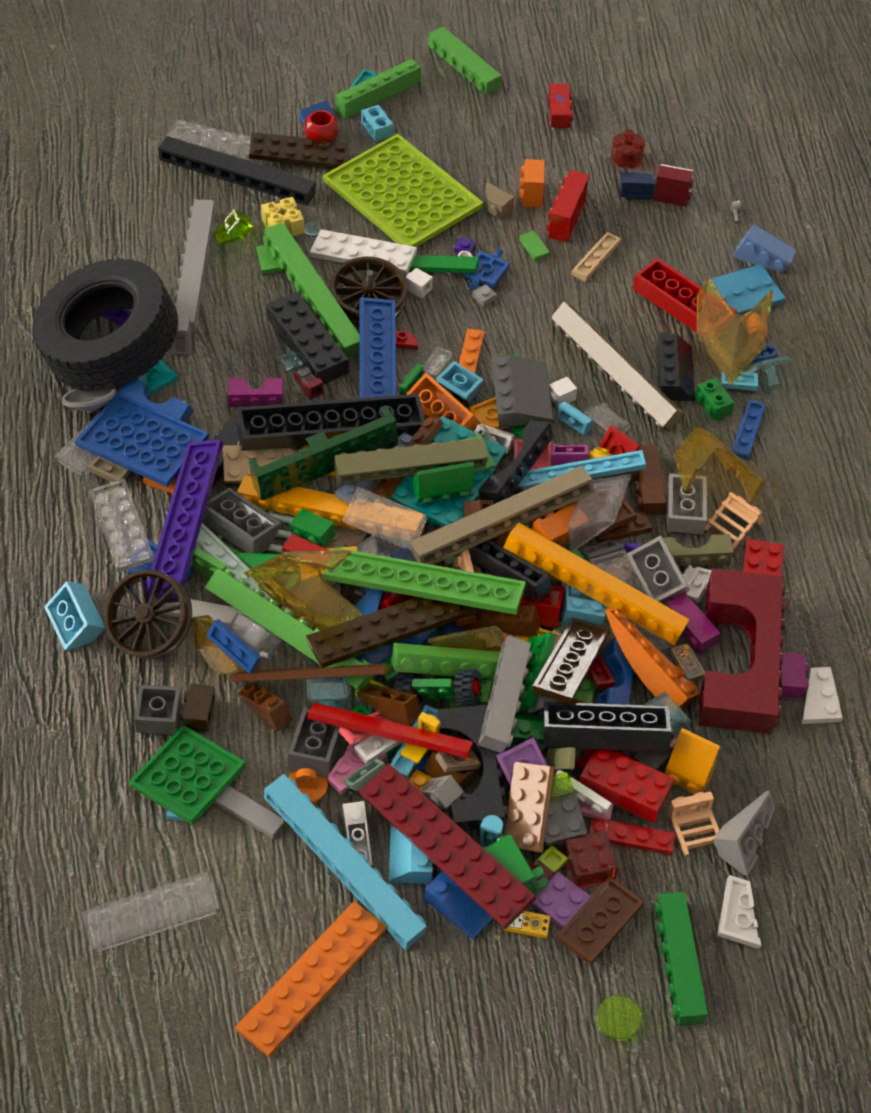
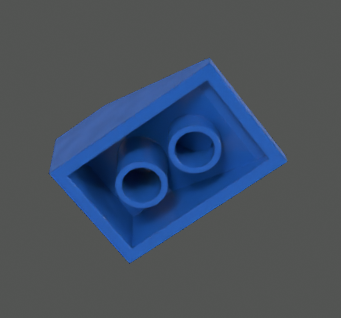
(456, 906)

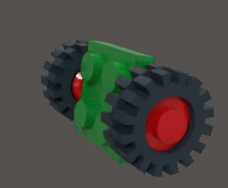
(464, 690)

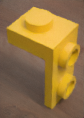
(416, 753)

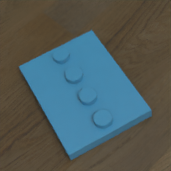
(746, 288)

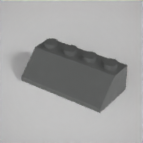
(241, 521)

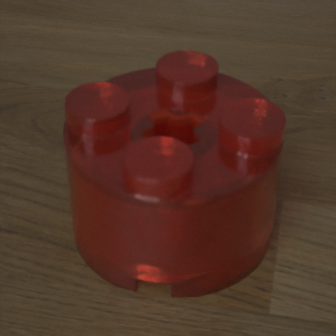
(627, 149)

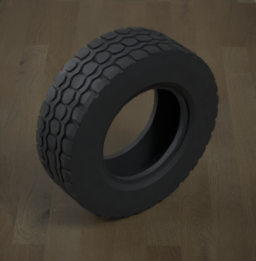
(125, 352)

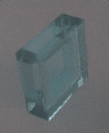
(290, 361)

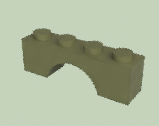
(716, 551)

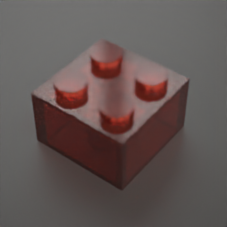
(590, 859)

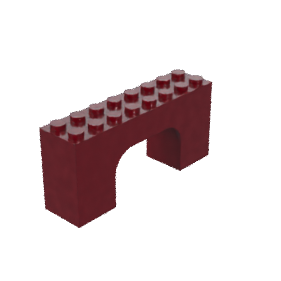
(750, 698)

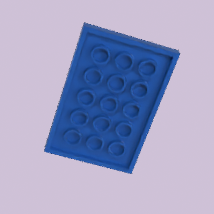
(140, 439)

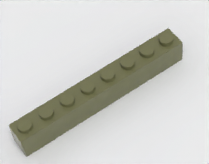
(407, 460)

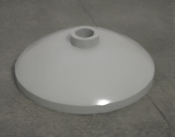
(88, 400)

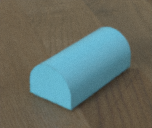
(575, 418)
(490, 830)

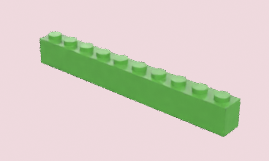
(311, 287)
(273, 618)

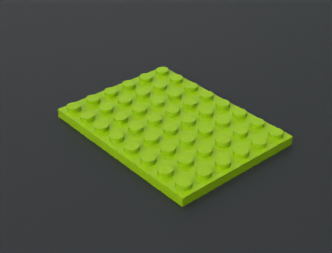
(407, 200)

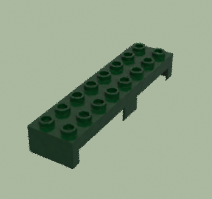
(319, 457)

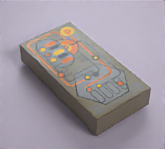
(688, 662)
(455, 763)

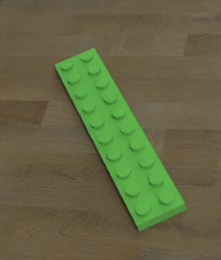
(429, 581)

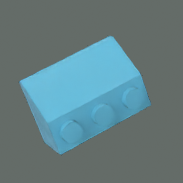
(74, 616)
(407, 862)

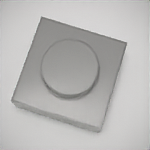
(484, 295)

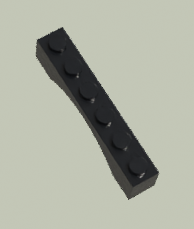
(503, 484)

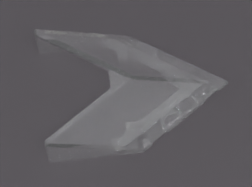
(597, 510)

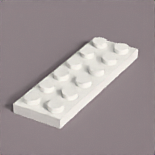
(343, 247)

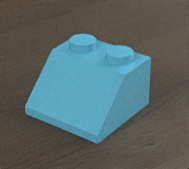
(460, 381)

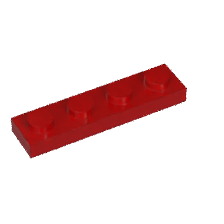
(635, 836)

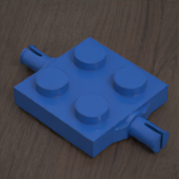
(489, 271)

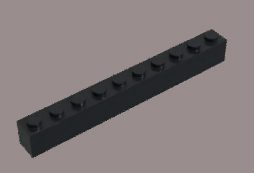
(237, 170)

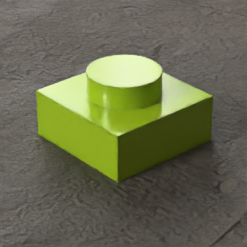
(553, 859)

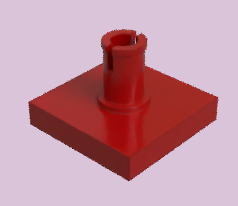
(618, 442)

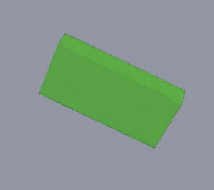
(534, 245)

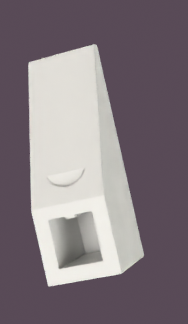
(356, 827)

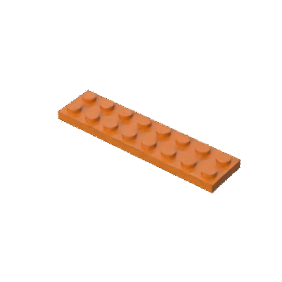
(310, 979)

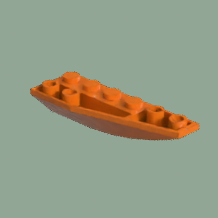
(649, 663)

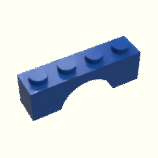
(174, 407)
(621, 672)

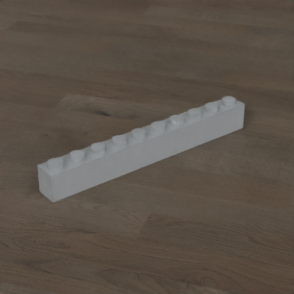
(195, 260)

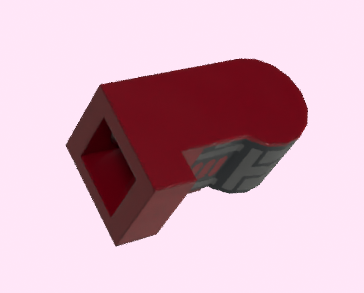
(308, 381)

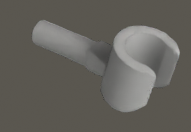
(736, 206)
(485, 433)

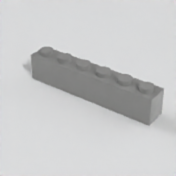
(505, 694)

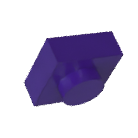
(464, 245)

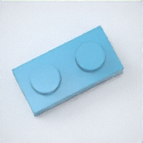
(744, 381)

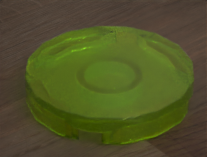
(618, 1018)

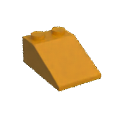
(692, 762)

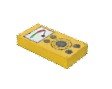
(531, 924)

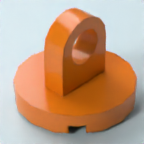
(310, 783)

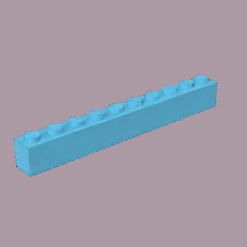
(345, 861)

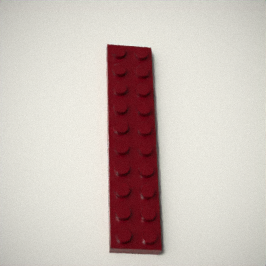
(448, 846)

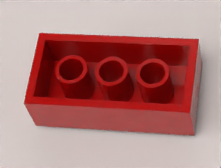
(567, 206)
(627, 783)

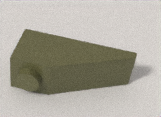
(560, 758)

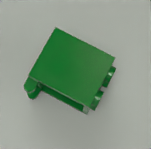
(510, 857)

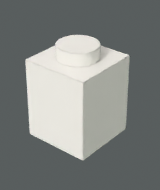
(419, 282)
(562, 391)

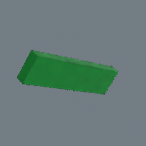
(453, 264)

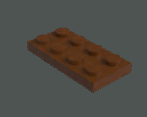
(600, 920)

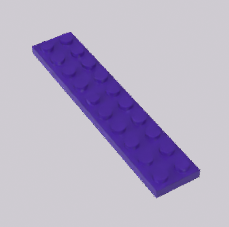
(186, 513)

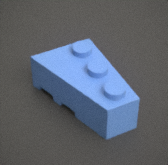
(764, 249)

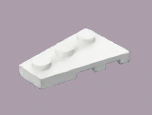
(821, 698)
(737, 913)

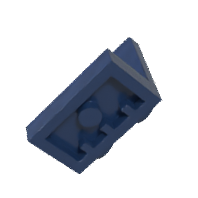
(637, 185)

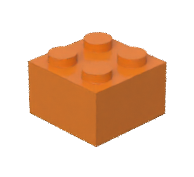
(532, 183)

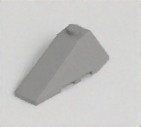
(743, 834)

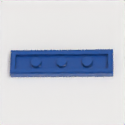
(748, 429)

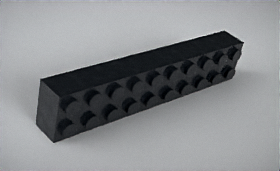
(294, 422)

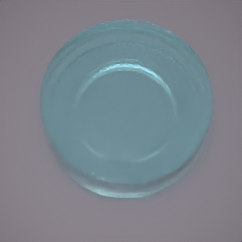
(312, 229)

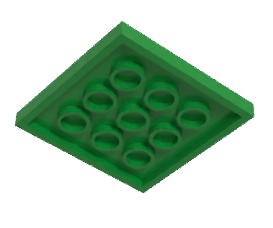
(187, 774)

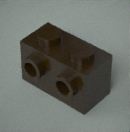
(198, 707)

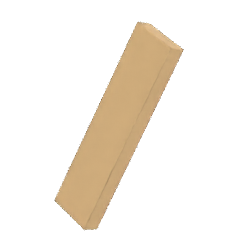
(596, 256)

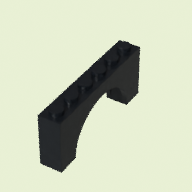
(487, 798)

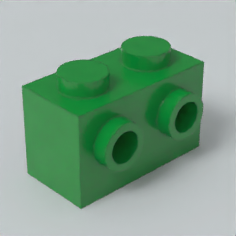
(714, 399)
(313, 528)

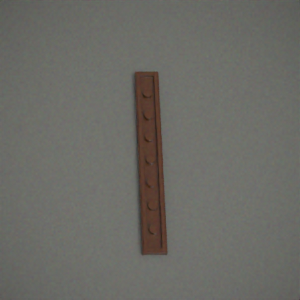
(315, 672)

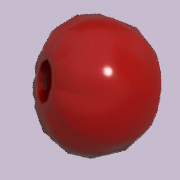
(321, 126)

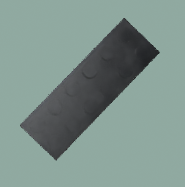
(307, 337)
(606, 726)

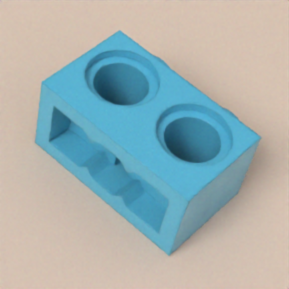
(377, 123)

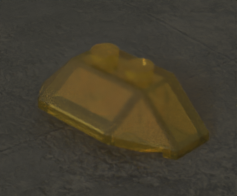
(214, 656)

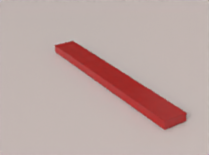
(390, 730)

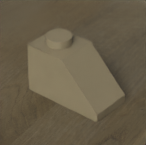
(498, 201)

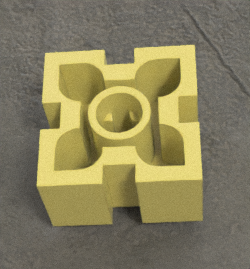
(284, 212)

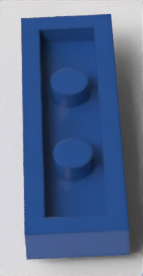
(233, 646)

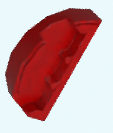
(406, 340)

